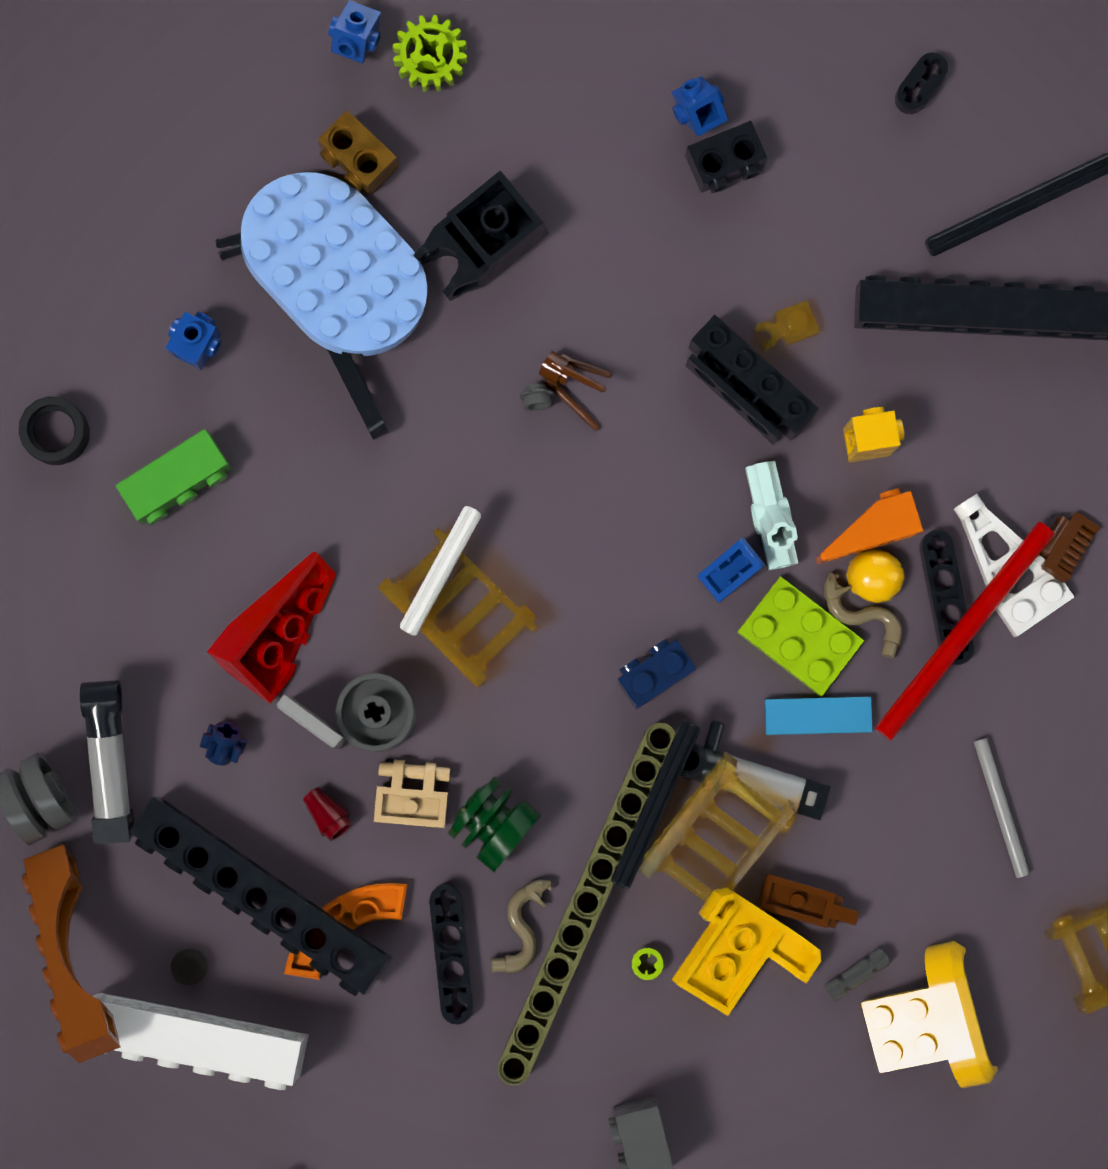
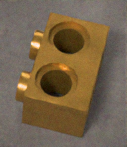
(363, 148)

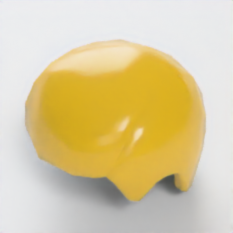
(875, 576)

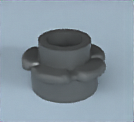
(536, 397)

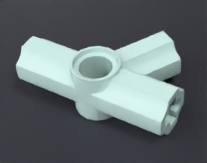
(772, 515)

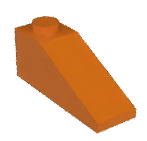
(883, 523)

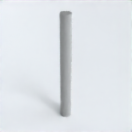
(1001, 808)

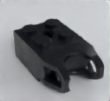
(474, 241)

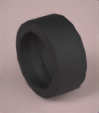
(45, 405)

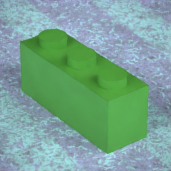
(174, 478)

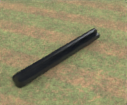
(655, 805)

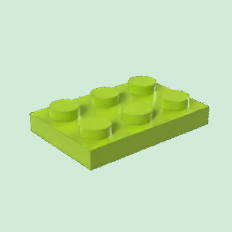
(800, 636)

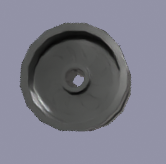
(355, 709)
(35, 799)

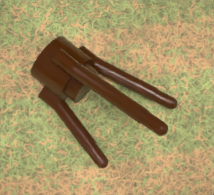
(560, 369)

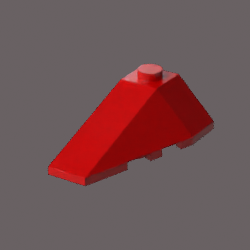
(266, 637)

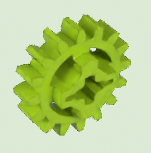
(439, 43)

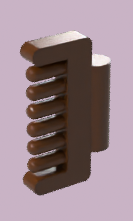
(1065, 533)

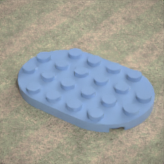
(333, 264)

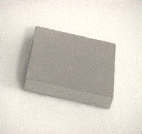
(311, 722)

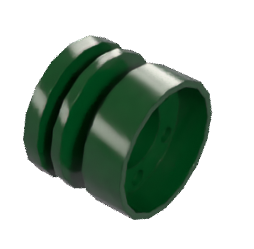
(493, 823)

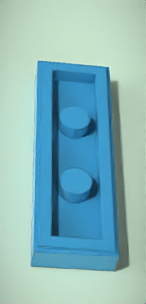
(818, 715)

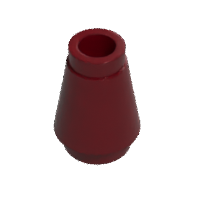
(327, 814)

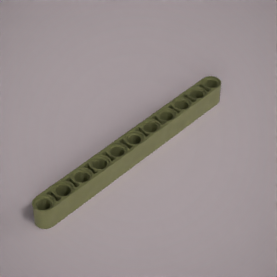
(574, 916)

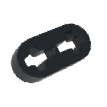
(927, 87)

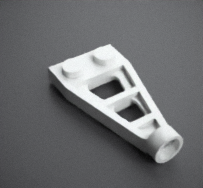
(1031, 603)

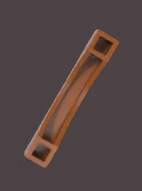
(84, 1020)

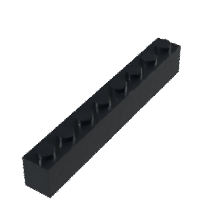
(981, 308)

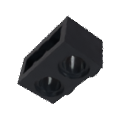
(721, 150)

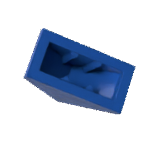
(731, 570)

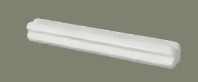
(440, 570)

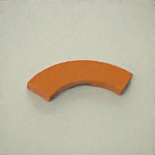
(352, 909)

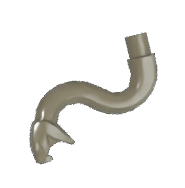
(834, 592)
(520, 961)

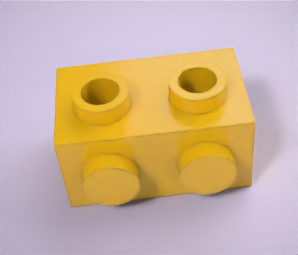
(872, 434)

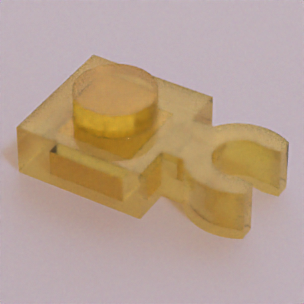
(792, 325)

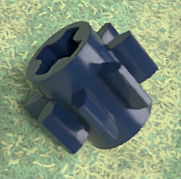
(223, 743)

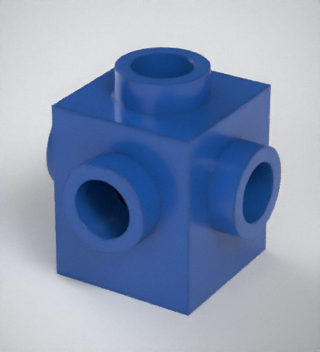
(355, 32)
(699, 105)
(198, 350)

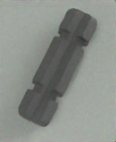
(857, 974)

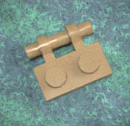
(410, 805)

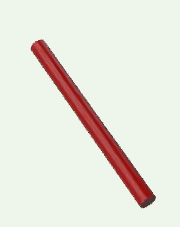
(964, 631)

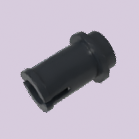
(235, 241)

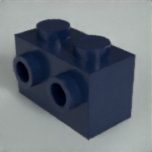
(656, 674)

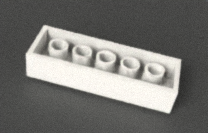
(207, 1042)

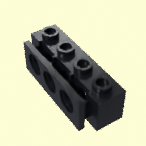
(753, 377)

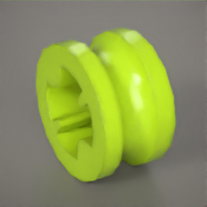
(658, 964)

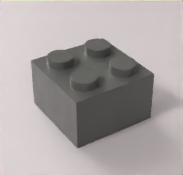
(641, 1135)

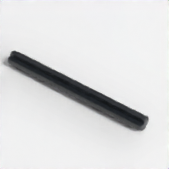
(1017, 205)

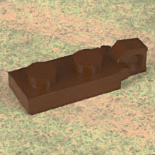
(804, 903)

